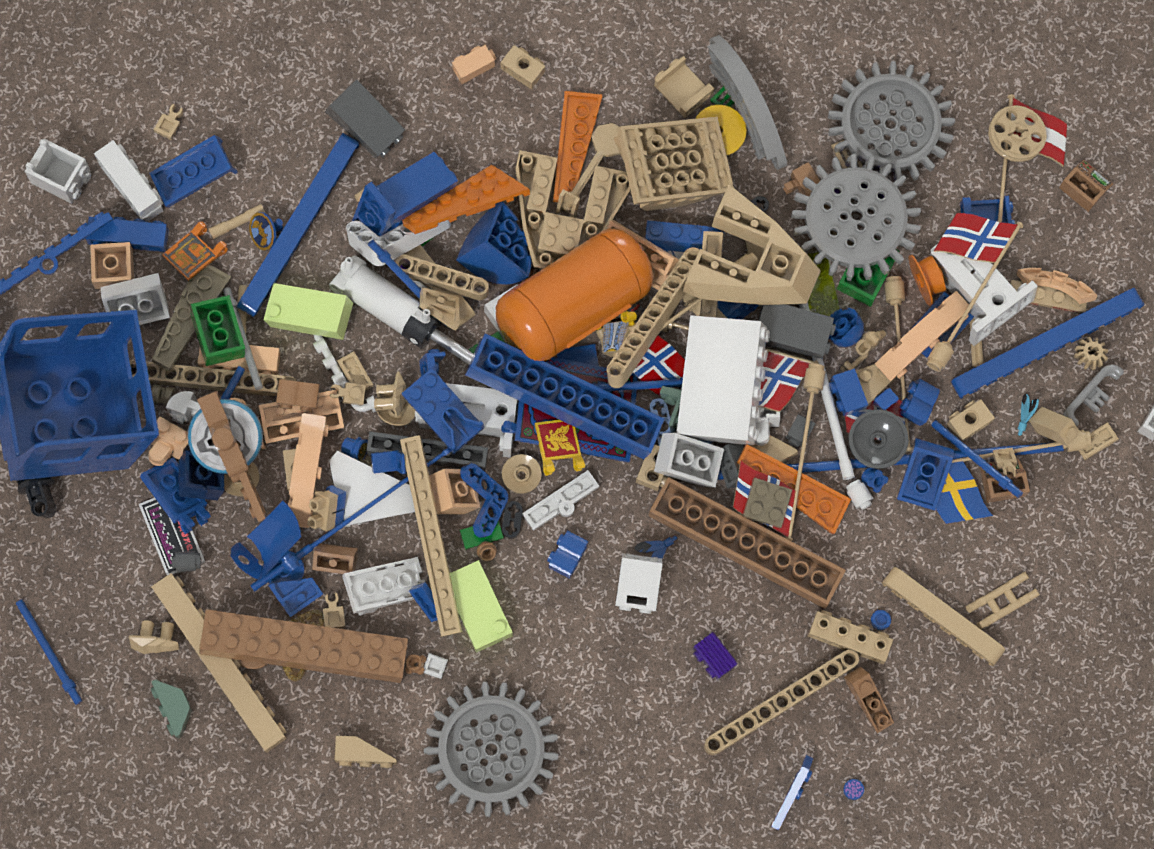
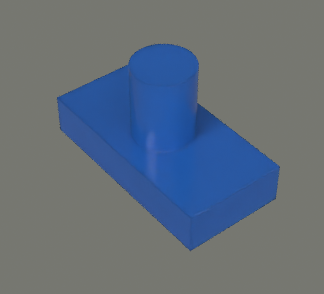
(424, 598)

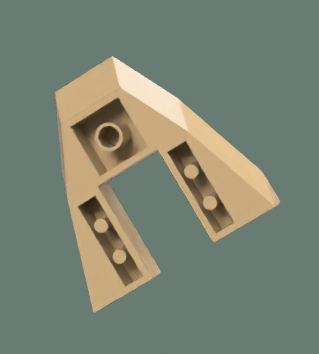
(555, 235)
(781, 276)

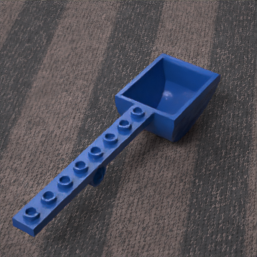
(53, 252)

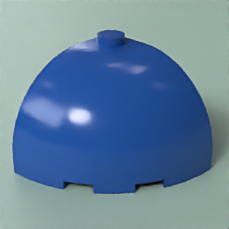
(496, 248)

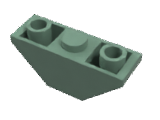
(173, 705)

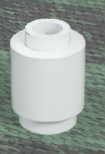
(859, 494)

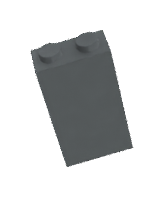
(365, 119)
(797, 329)

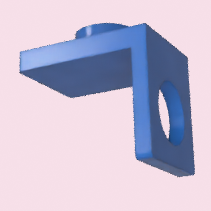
(388, 462)

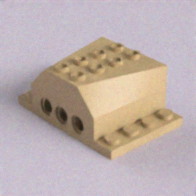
(674, 162)

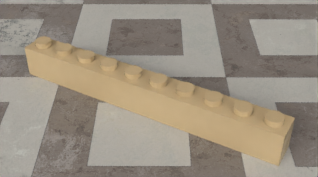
(224, 670)

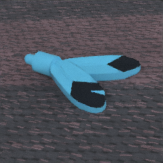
(1027, 411)

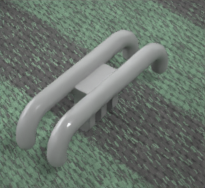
(1091, 393)

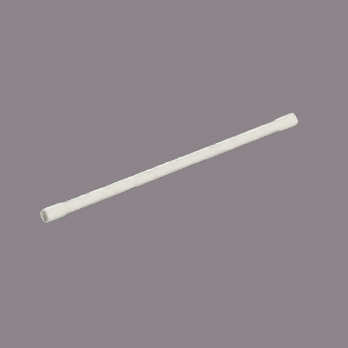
(844, 461)

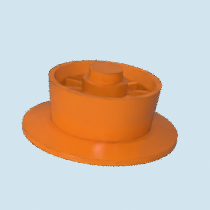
(927, 277)

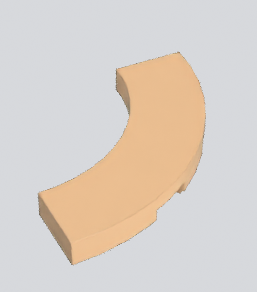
(1058, 281)

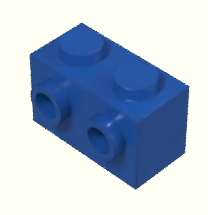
(848, 392)

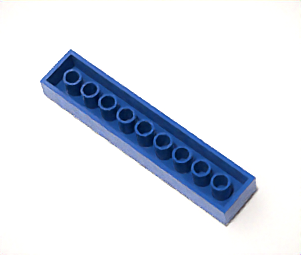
(564, 396)

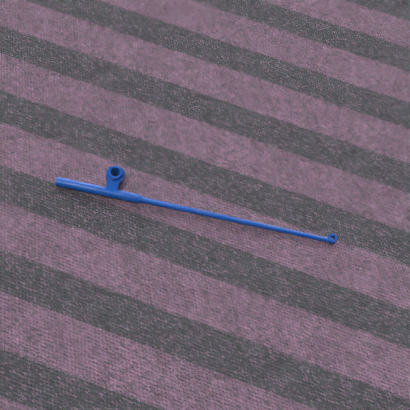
(291, 561)

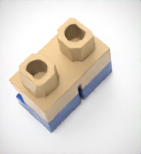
(327, 508)

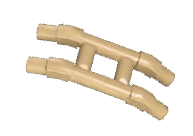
(1003, 589)

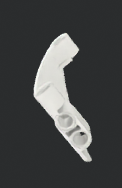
(364, 486)

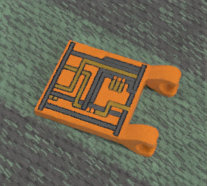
(192, 254)

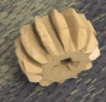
(1089, 346)

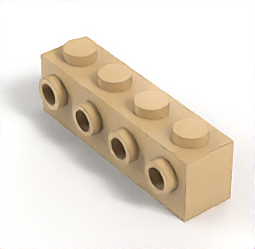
(850, 637)

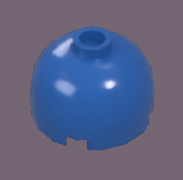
(848, 328)

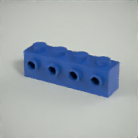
(139, 233)

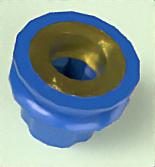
(355, 448)

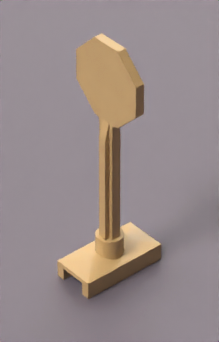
(604, 146)

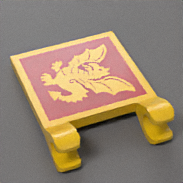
(557, 442)

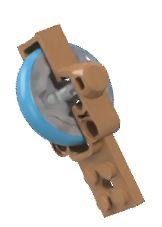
(236, 442)

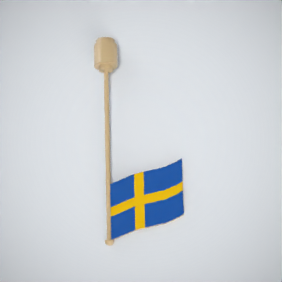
(960, 495)

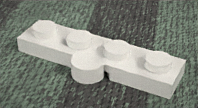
(561, 501)

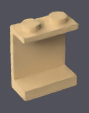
(682, 87)

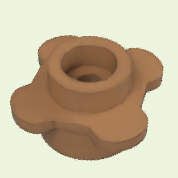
(411, 660)

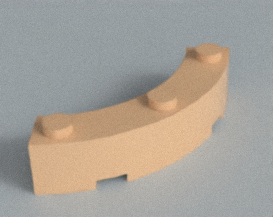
(922, 336)
(306, 466)

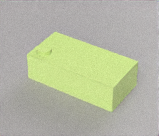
(308, 311)
(479, 607)

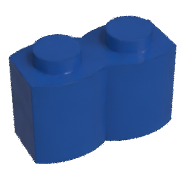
(919, 402)
(567, 554)

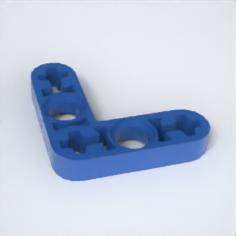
(491, 498)

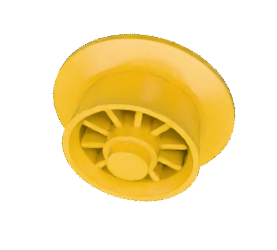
(731, 126)

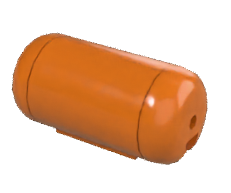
(575, 295)

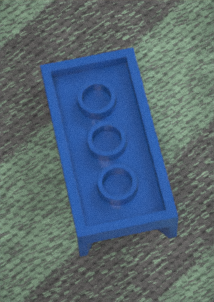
(191, 171)
(442, 411)

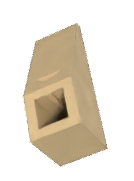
(355, 750)

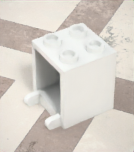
(58, 171)
(639, 578)

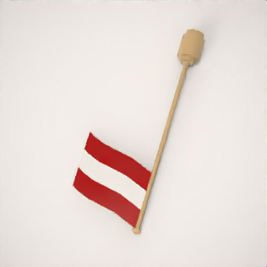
(1054, 145)

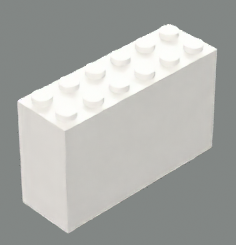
(723, 380)

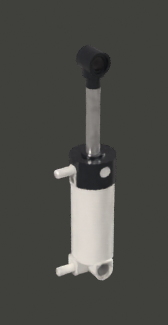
(392, 306)

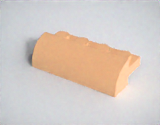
(661, 261)
(284, 424)

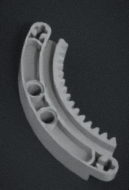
(748, 99)

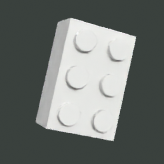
(138, 294)
(688, 460)

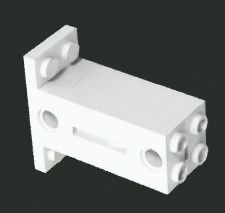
(997, 300)
(485, 406)

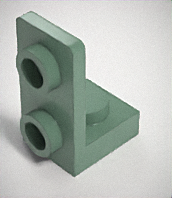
(671, 397)

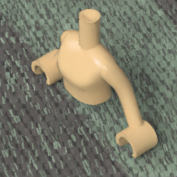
(863, 347)

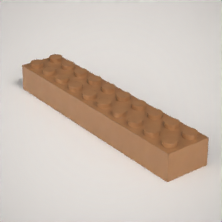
(746, 543)
(303, 646)

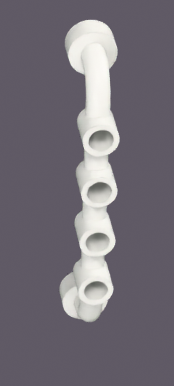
(338, 378)

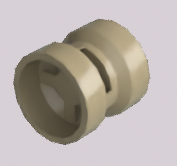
(162, 394)

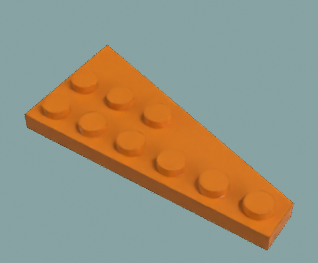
(468, 198)

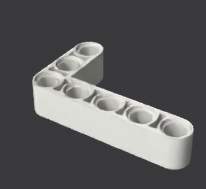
(395, 241)

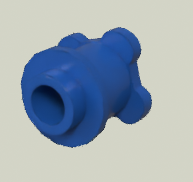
(874, 478)

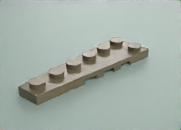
(180, 330)

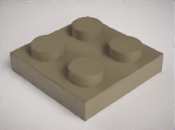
(767, 503)

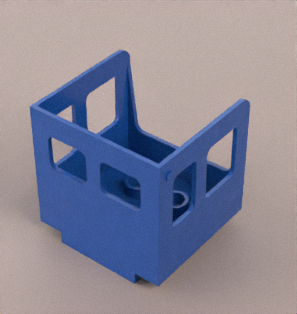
(73, 397)

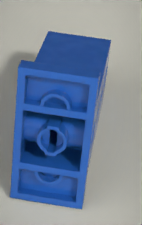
(398, 197)

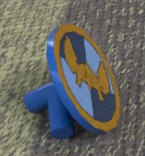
(264, 230)

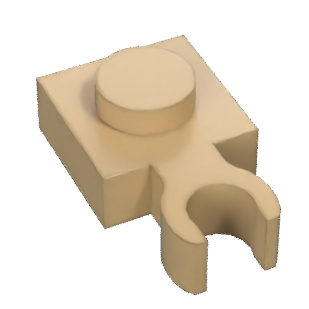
(168, 125)
(351, 393)
(1005, 460)
(334, 615)

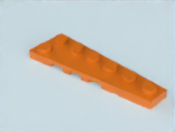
(577, 126)
(814, 498)

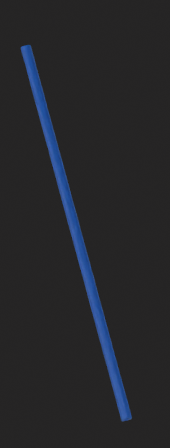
(834, 465)

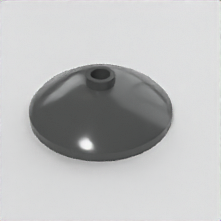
(880, 425)

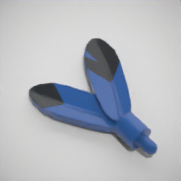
(658, 547)

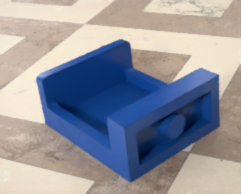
(988, 209)

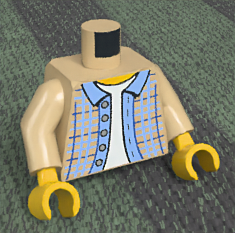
(614, 334)

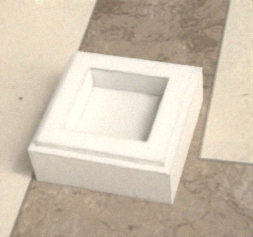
(435, 666)

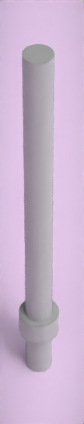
(248, 354)

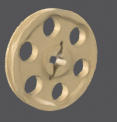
(1019, 126)

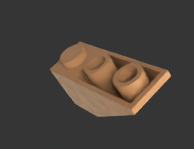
(869, 699)

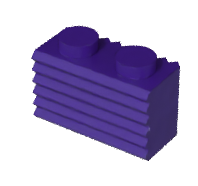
(715, 656)

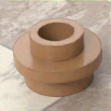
(490, 554)

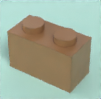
(334, 558)

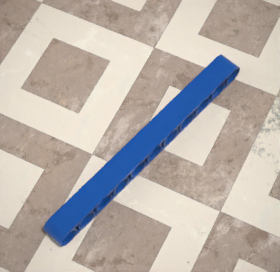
(298, 225)
(1043, 344)

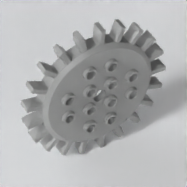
(897, 91)
(866, 249)
(459, 731)

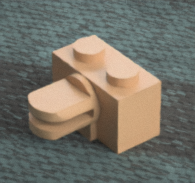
(170, 442)

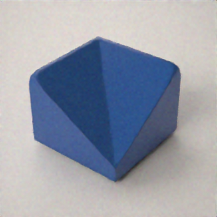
(885, 399)

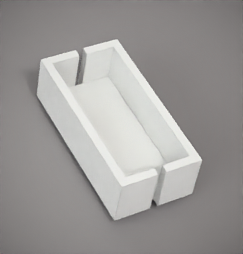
(129, 181)

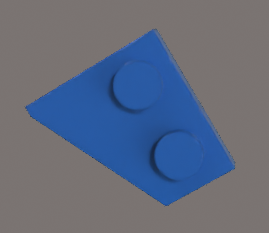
(295, 594)

